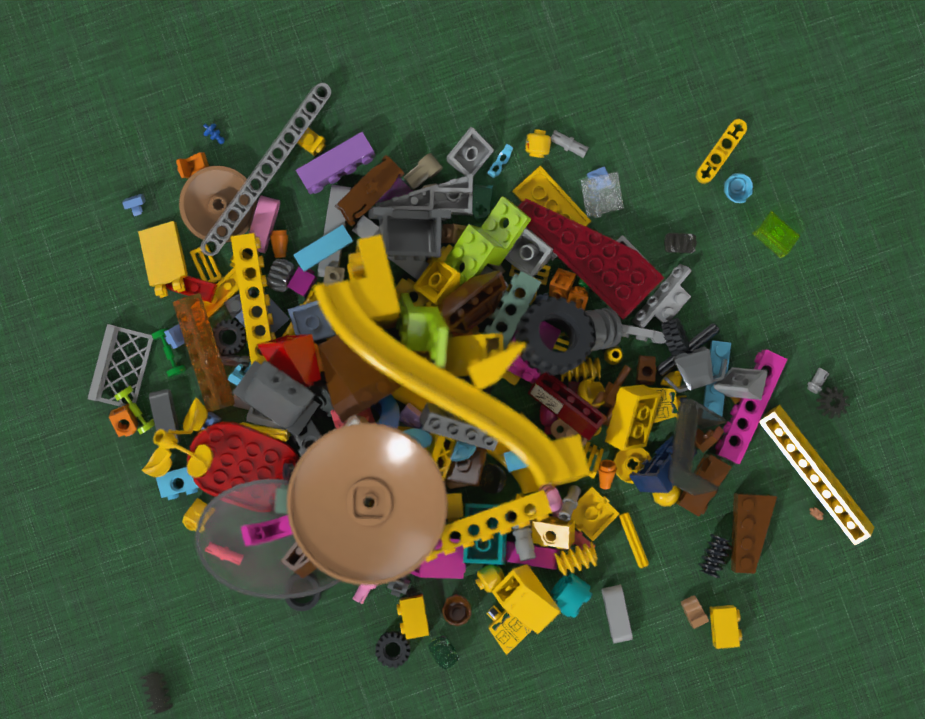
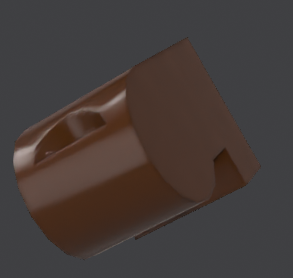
(646, 370)

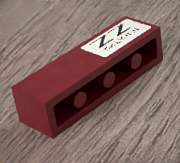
(567, 405)

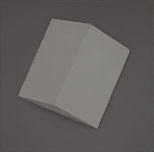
(469, 153)
(529, 253)
(742, 383)

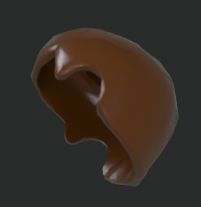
(457, 610)

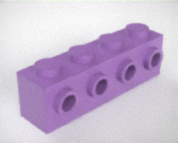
(336, 163)

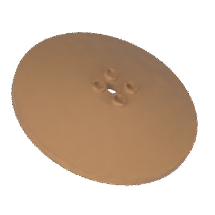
(330, 509)

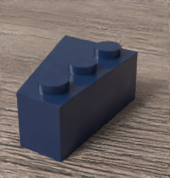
(654, 473)

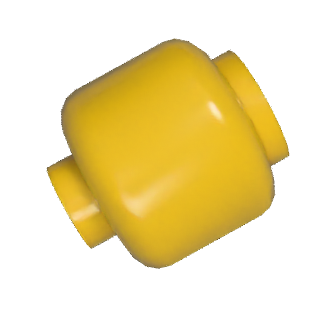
(538, 144)
(489, 577)

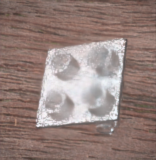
(602, 194)

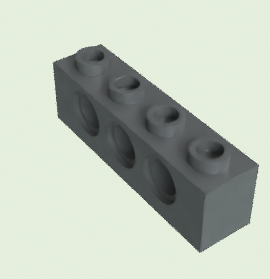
(445, 423)

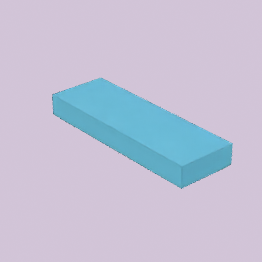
(323, 248)

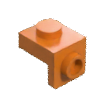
(191, 165)

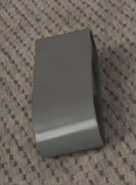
(164, 411)

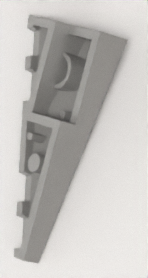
(452, 195)

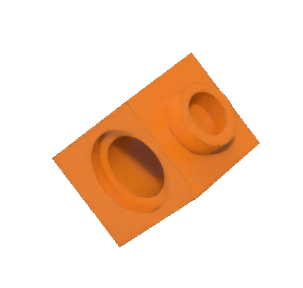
(123, 413)

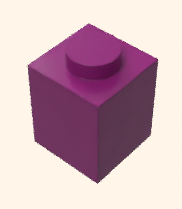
(302, 281)

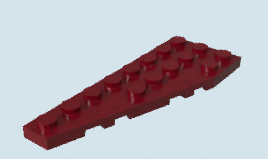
(606, 266)

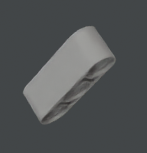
(617, 614)

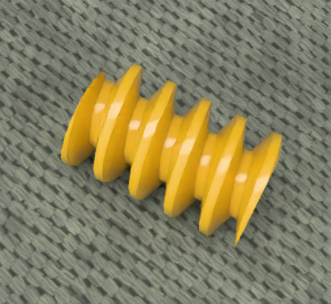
(584, 370)
(576, 559)

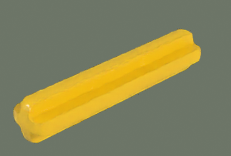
(280, 434)
(633, 540)

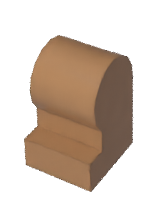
(694, 612)

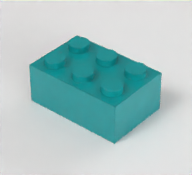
(489, 551)

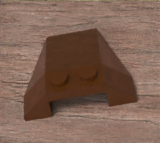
(351, 379)

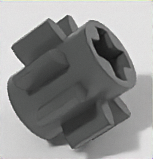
(399, 586)

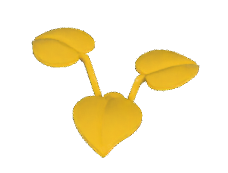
(199, 462)

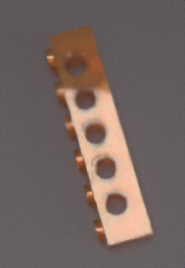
(203, 352)

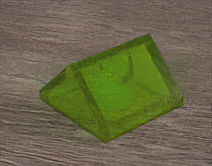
(776, 235)

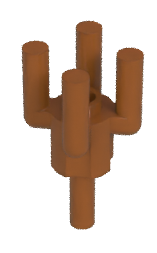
(610, 394)

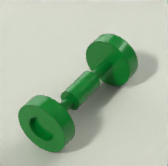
(169, 353)

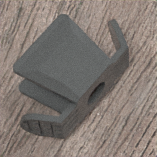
(696, 369)

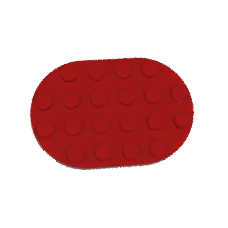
(240, 456)

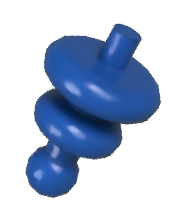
(214, 134)

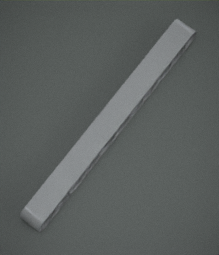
(272, 162)

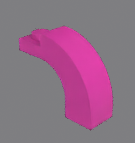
(266, 531)

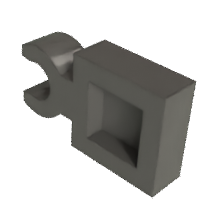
(234, 304)

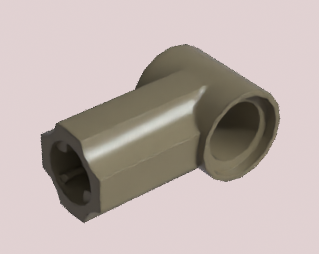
(426, 168)

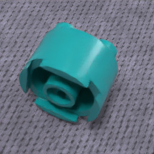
(570, 594)

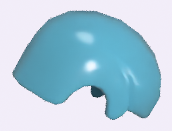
(738, 187)

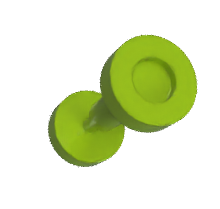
(135, 410)

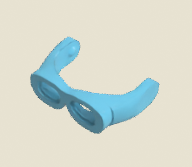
(506, 151)

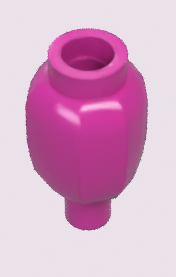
(547, 419)

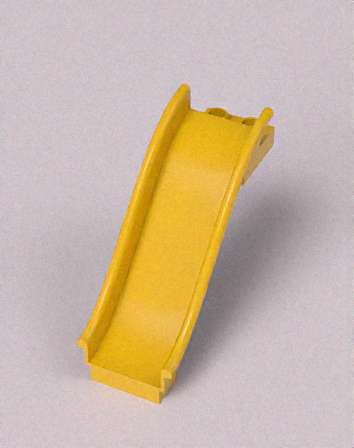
(369, 305)

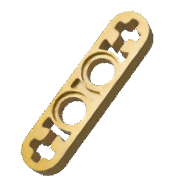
(721, 151)

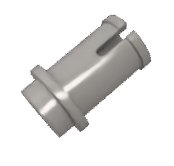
(817, 381)

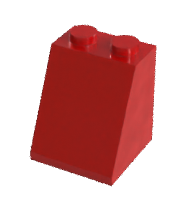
(294, 357)

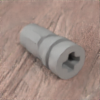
(524, 542)

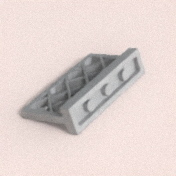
(105, 359)

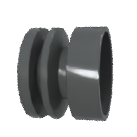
(606, 328)

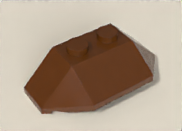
(473, 302)

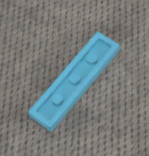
(712, 398)

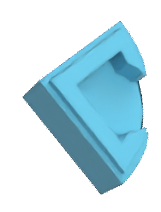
(462, 451)

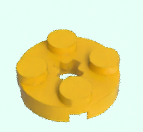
(622, 458)

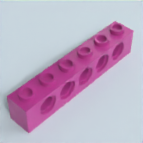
(775, 364)

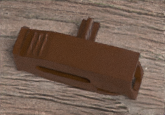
(369, 189)

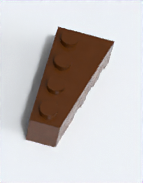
(749, 529)

